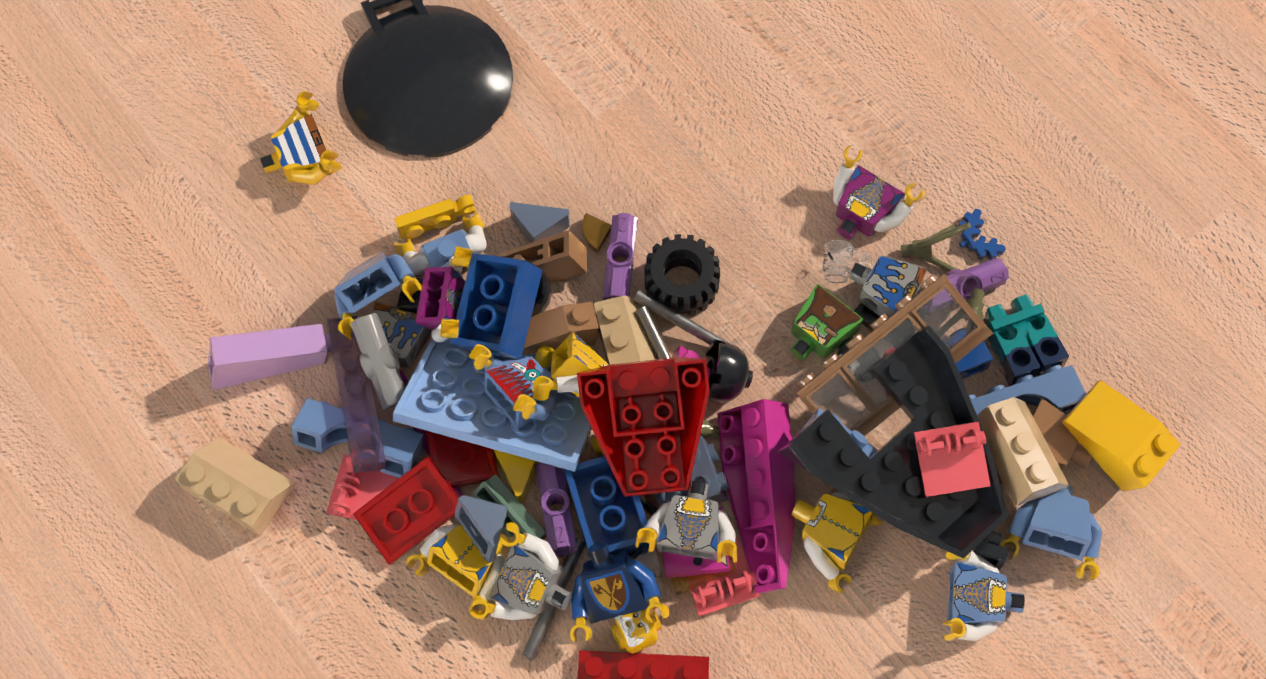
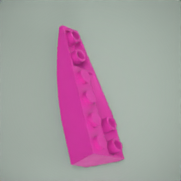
(760, 486)

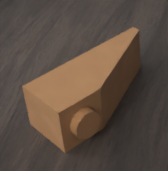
(558, 255)
(558, 323)

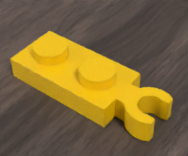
(434, 216)

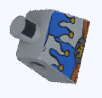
(887, 283)
(402, 332)

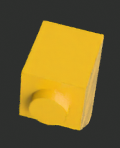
(518, 472)

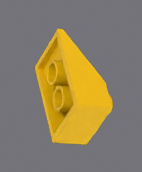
(1121, 436)

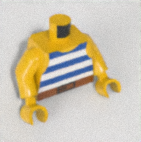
(300, 147)

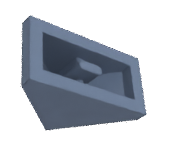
(539, 221)
(482, 523)

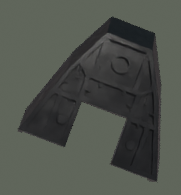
(890, 482)

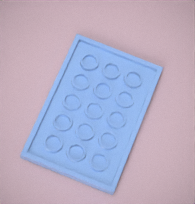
(451, 401)

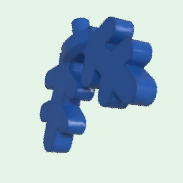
(980, 247)

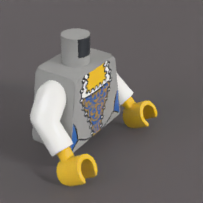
(691, 527)
(526, 581)

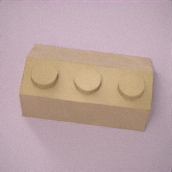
(622, 331)
(1020, 451)
(235, 484)

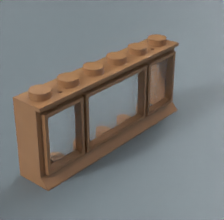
(847, 380)

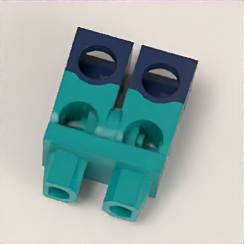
(1024, 339)

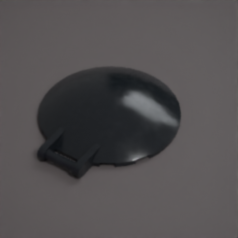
(426, 79)

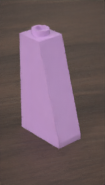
(265, 354)

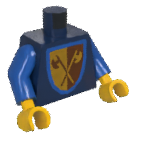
(611, 588)

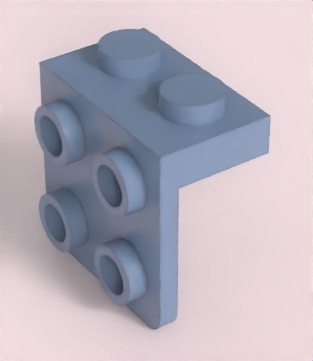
(704, 471)

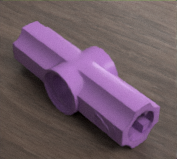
(621, 243)
(982, 276)
(557, 523)

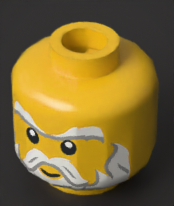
(635, 631)

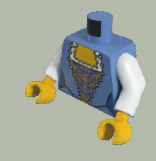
(439, 251)
(977, 598)

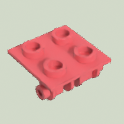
(952, 459)
(355, 489)
(727, 590)

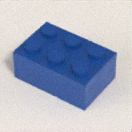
(497, 304)
(603, 509)

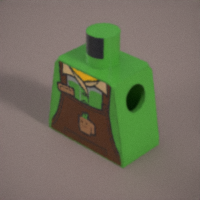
(823, 325)

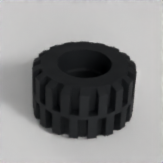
(688, 254)

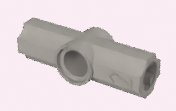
(379, 360)

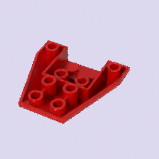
(647, 420)

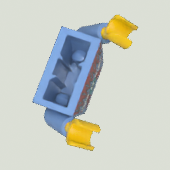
(370, 282)
(511, 385)
(1060, 526)

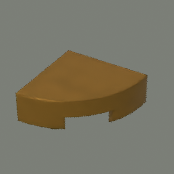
(595, 231)

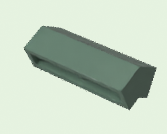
(496, 492)

